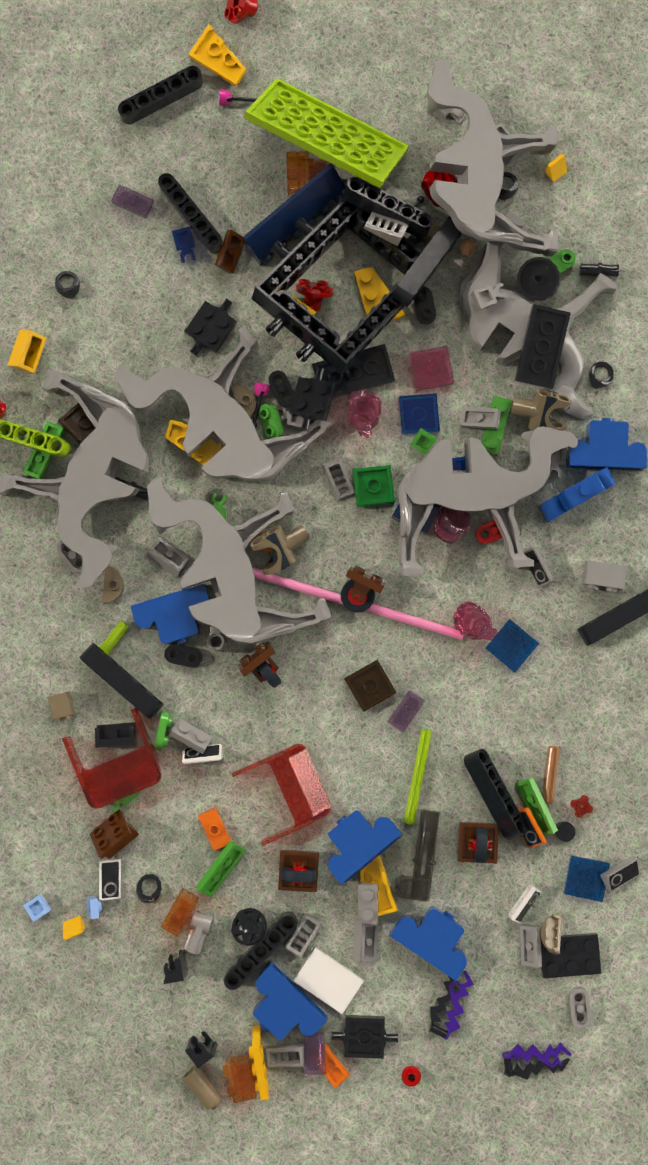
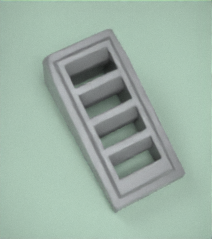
(388, 235)
(331, 463)
(293, 950)
(286, 1048)

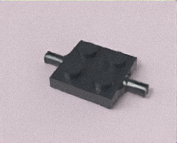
(210, 327)
(312, 399)
(364, 1036)

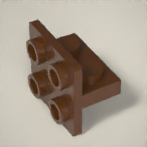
(113, 835)

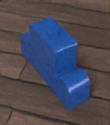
(607, 447)
(577, 494)
(171, 614)
(359, 844)
(433, 940)
(285, 1005)

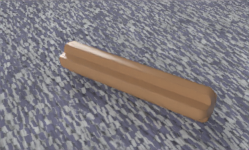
(550, 774)

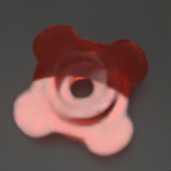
(587, 808)

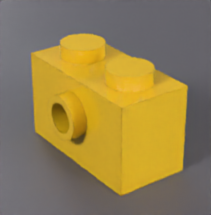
(27, 351)

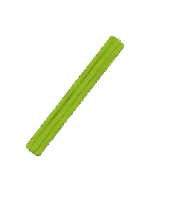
(417, 776)

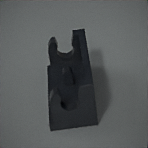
(115, 735)
(177, 969)
(201, 1052)

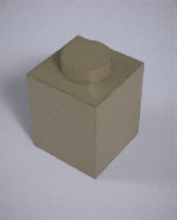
(62, 706)

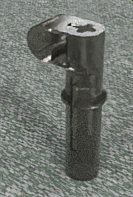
(421, 883)

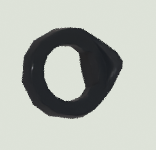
(508, 193)
(69, 292)
(596, 383)
(148, 899)

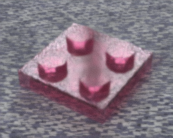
(431, 368)

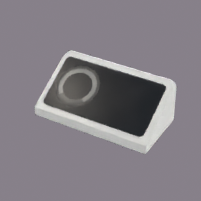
(212, 753)
(109, 879)
(524, 903)

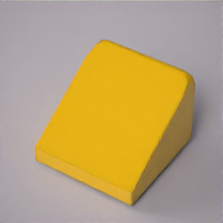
(556, 168)
(73, 927)

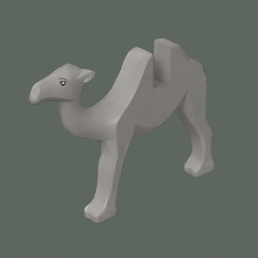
(480, 168)
(514, 314)
(220, 415)
(90, 472)
(475, 489)
(229, 568)

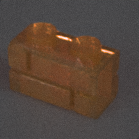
(298, 170)
(179, 912)
(240, 1077)

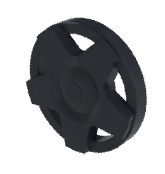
(248, 926)

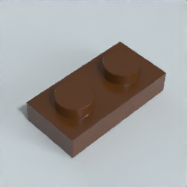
(230, 251)

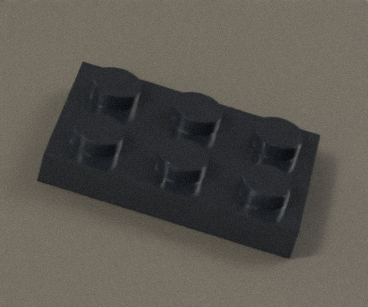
(577, 957)

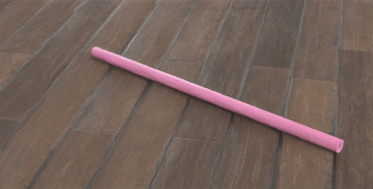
(374, 609)

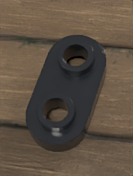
(423, 305)
(282, 389)
(183, 655)

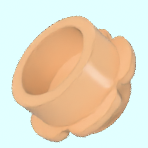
(468, 247)

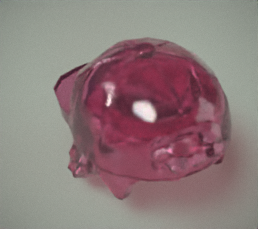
(364, 411)
(451, 524)
(473, 622)

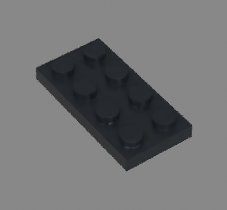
(542, 346)
(365, 372)

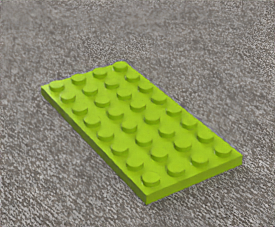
(327, 132)

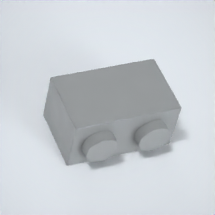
(604, 575)

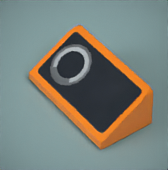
(534, 834)

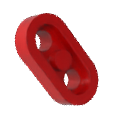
(492, 530)

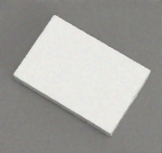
(328, 980)

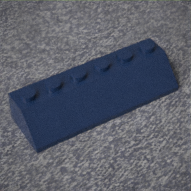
(308, 202)

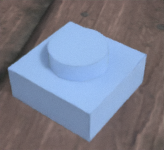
(37, 907)
(93, 907)

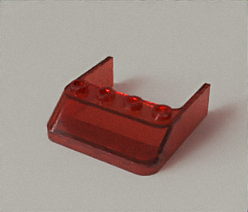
(118, 776)
(299, 786)

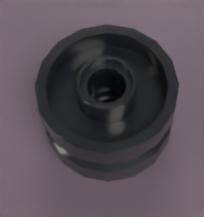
(550, 278)

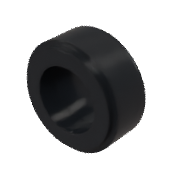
(565, 831)

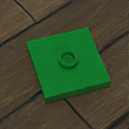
(373, 486)

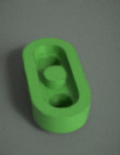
(559, 261)
(271, 421)
(161, 739)

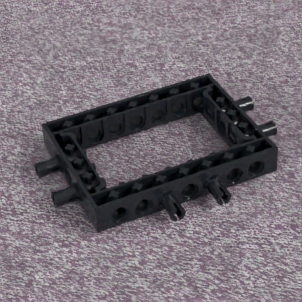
(275, 299)

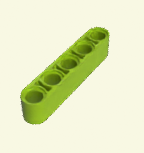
(33, 439)

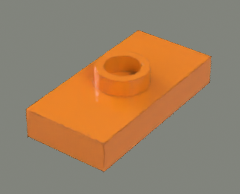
(214, 828)
(335, 1070)

